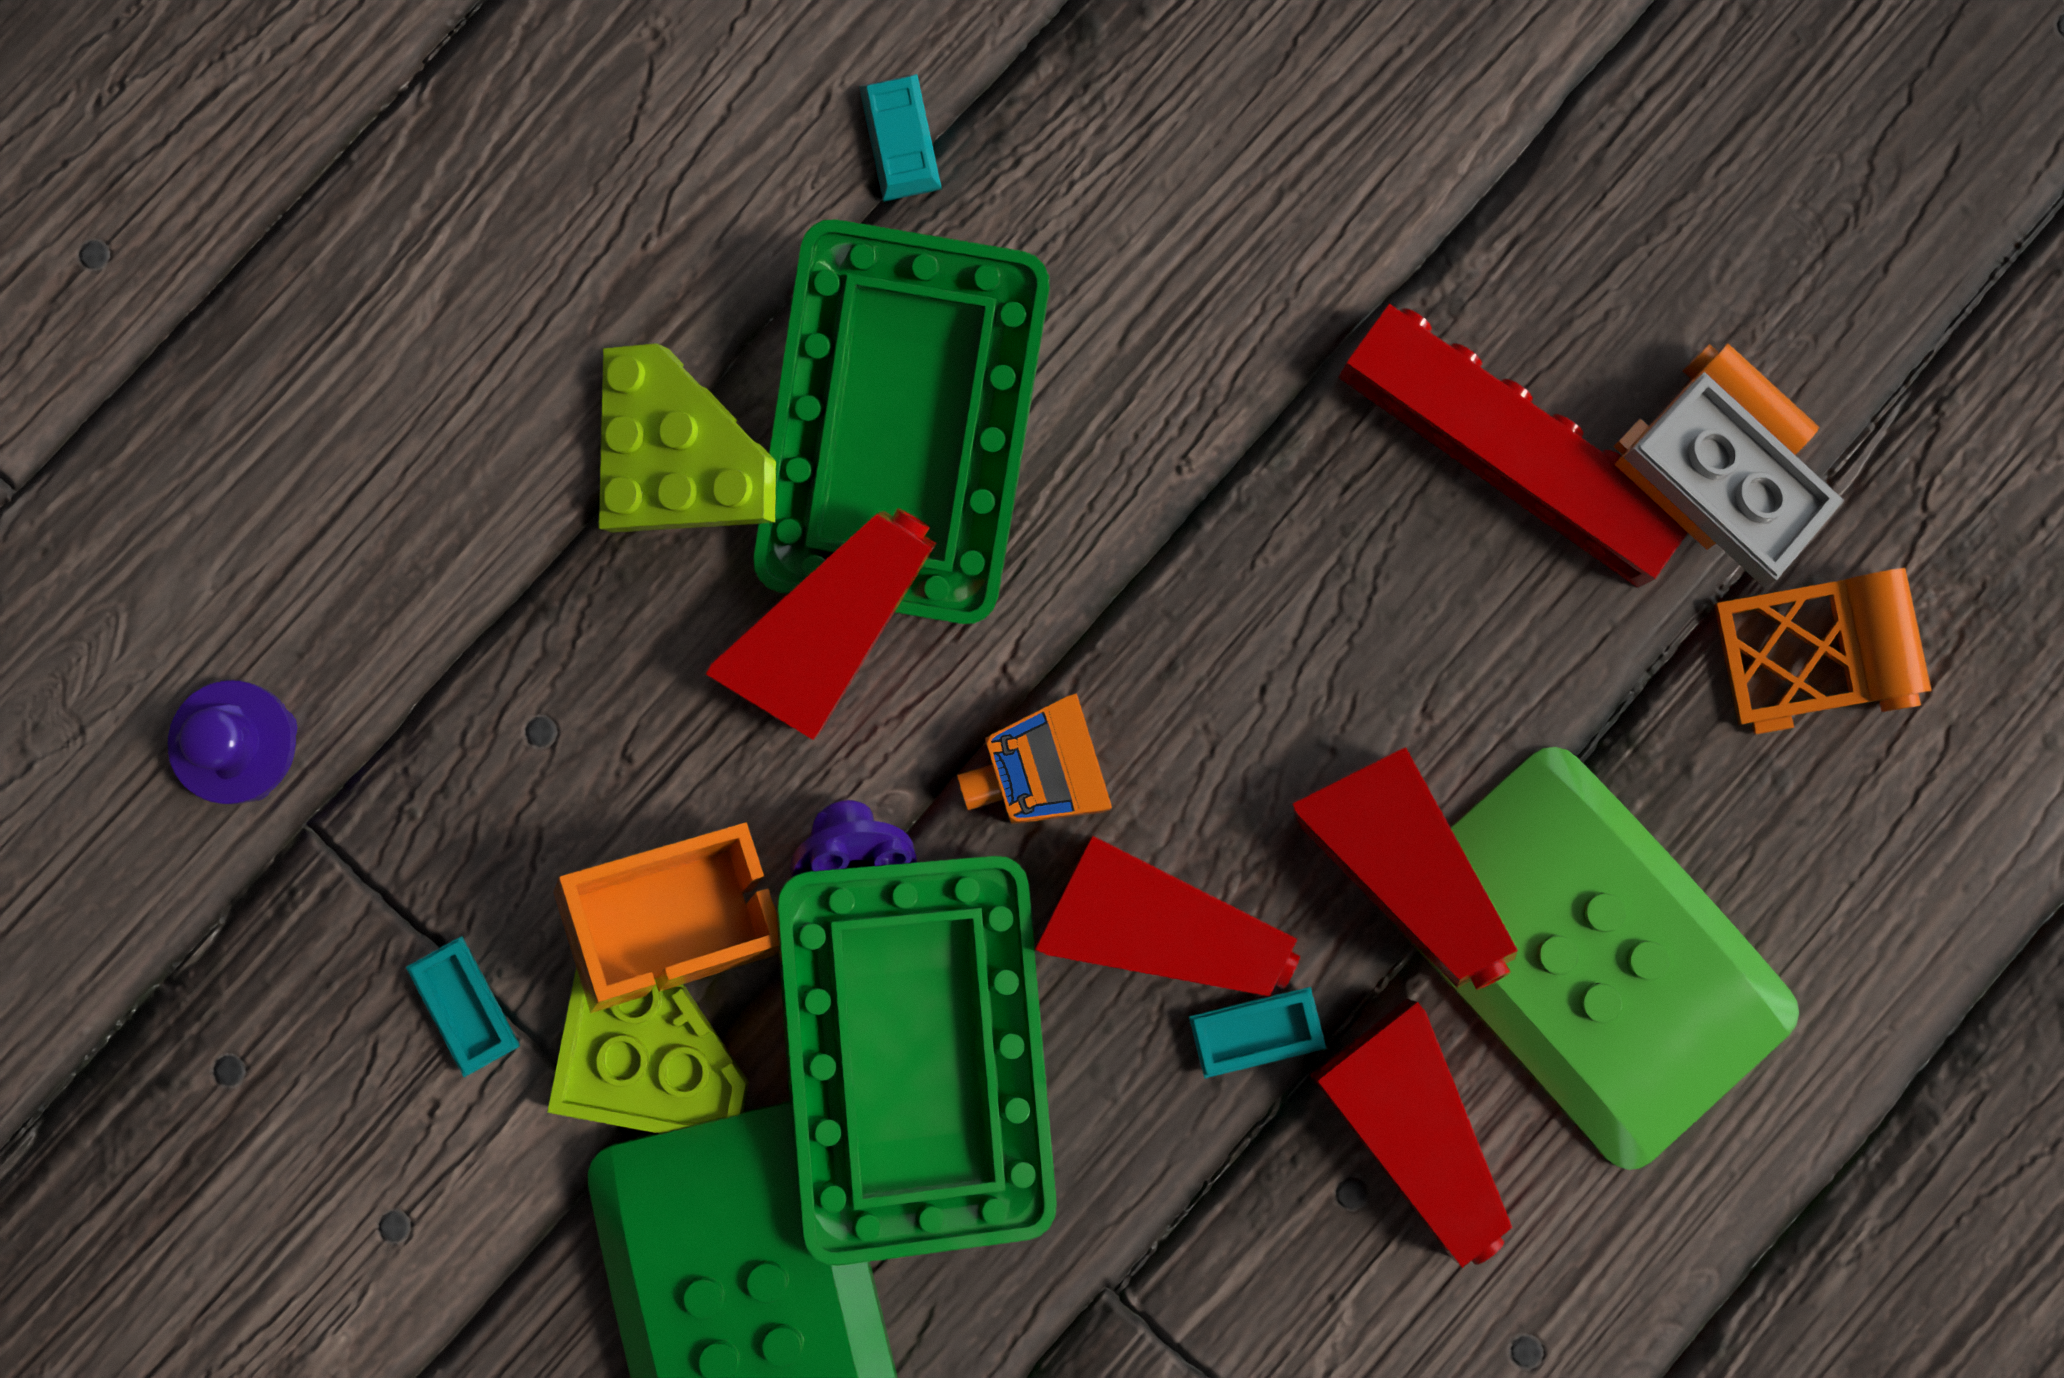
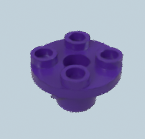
(232, 742)
(850, 838)

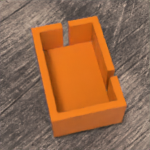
(667, 916)

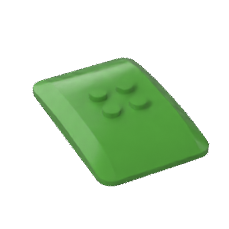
(1625, 975)

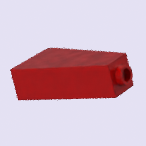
(821, 632)
(1407, 860)
(1155, 924)
(1412, 1121)

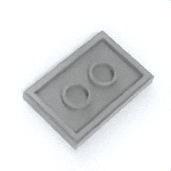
(1734, 480)

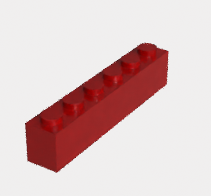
(1512, 443)

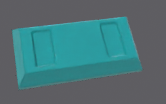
(900, 137)
(463, 1006)
(1257, 1032)

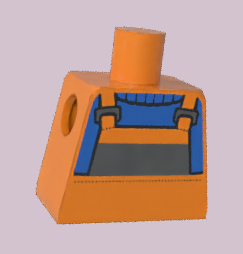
(1041, 768)

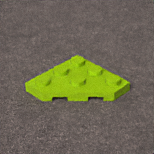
(674, 450)
(644, 1064)

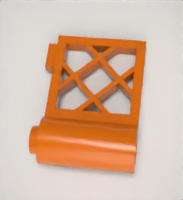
(1752, 392)
(1875, 640)

